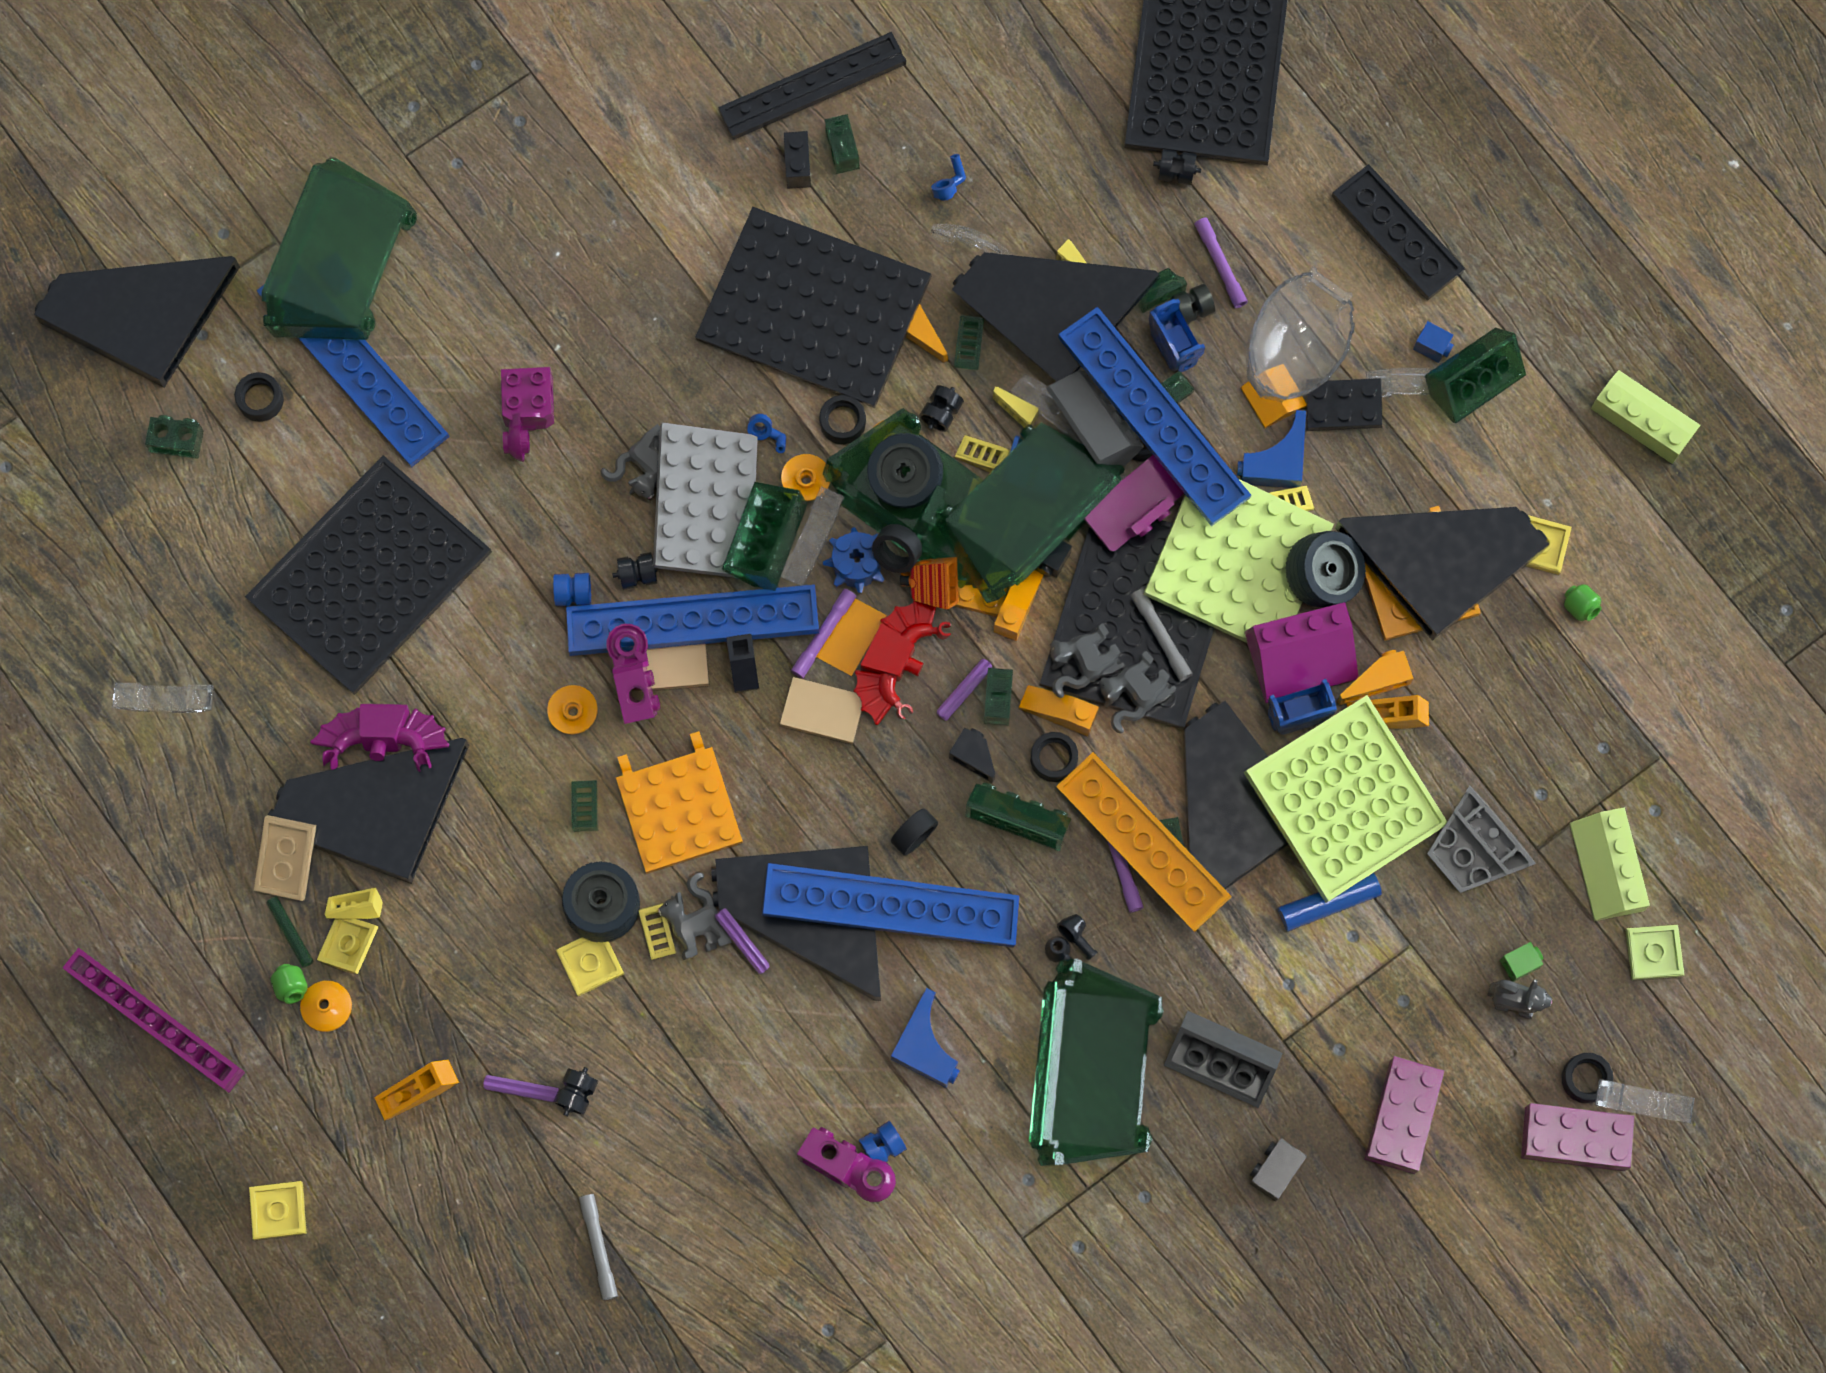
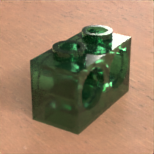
(842, 144)
(172, 443)
(998, 696)

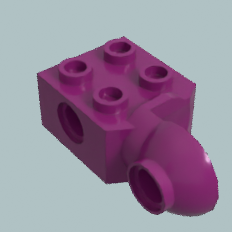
(525, 406)
(631, 672)
(847, 1167)

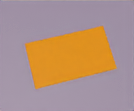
(851, 637)

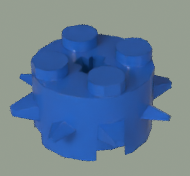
(843, 563)

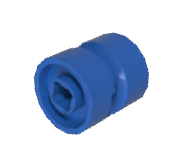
(572, 589)
(887, 1136)

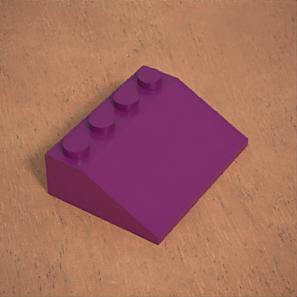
(1303, 651)

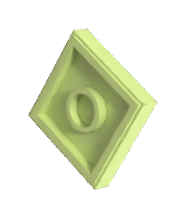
(1654, 952)

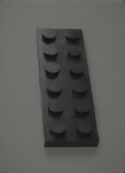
(1398, 232)

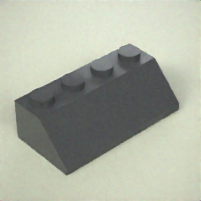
(1095, 420)
(1223, 1059)

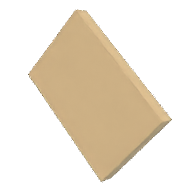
(678, 667)
(822, 710)
(284, 858)

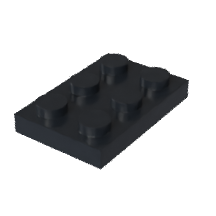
(1345, 405)

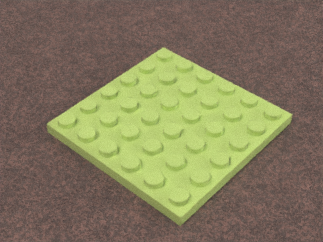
(1236, 568)
(1346, 798)

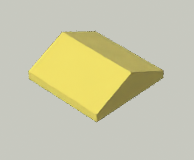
(347, 944)

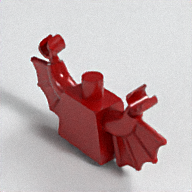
(892, 655)

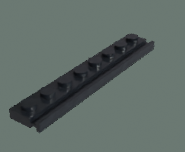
(812, 85)

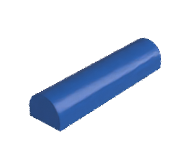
(1314, 907)

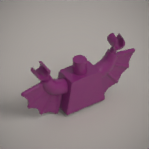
(381, 730)

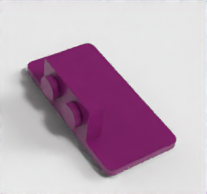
(1134, 504)

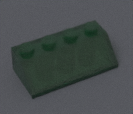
(1476, 374)
(765, 535)
(1017, 816)

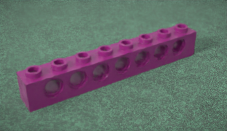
(153, 1020)

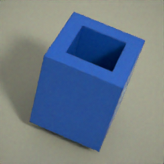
(1434, 342)

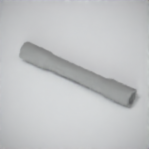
(1175, 658)
(605, 1276)

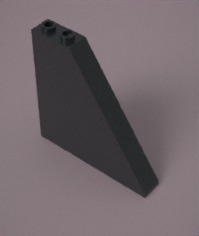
(1040, 298)
(138, 313)
(1445, 559)
(375, 809)
(1224, 815)
(835, 949)

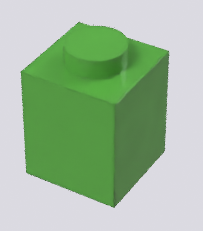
(1522, 961)

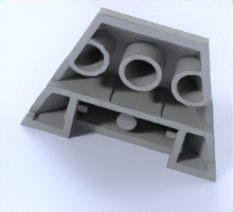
(1477, 845)

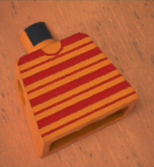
(933, 582)

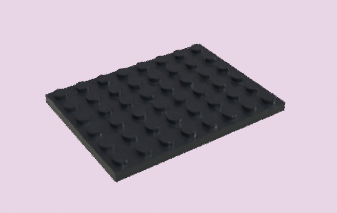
(1207, 78)
(813, 306)
(368, 574)
(1103, 595)

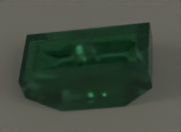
(1162, 290)

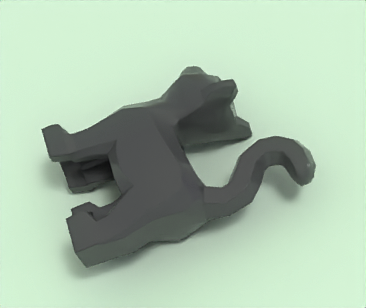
(645, 457)
(1088, 658)
(1139, 689)
(697, 923)
(1519, 997)

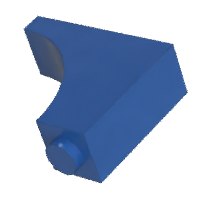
(1281, 463)
(920, 1050)

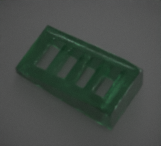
(969, 322)
(585, 825)

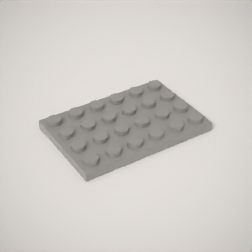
(700, 496)

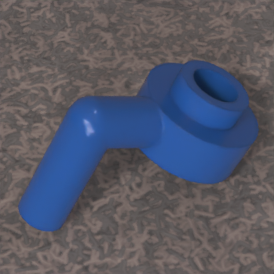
(946, 188)
(766, 431)

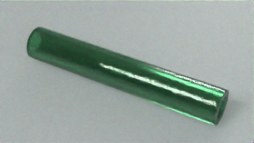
(289, 932)

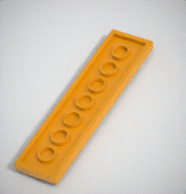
(1144, 842)

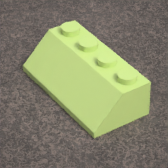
(1645, 416)
(1609, 864)

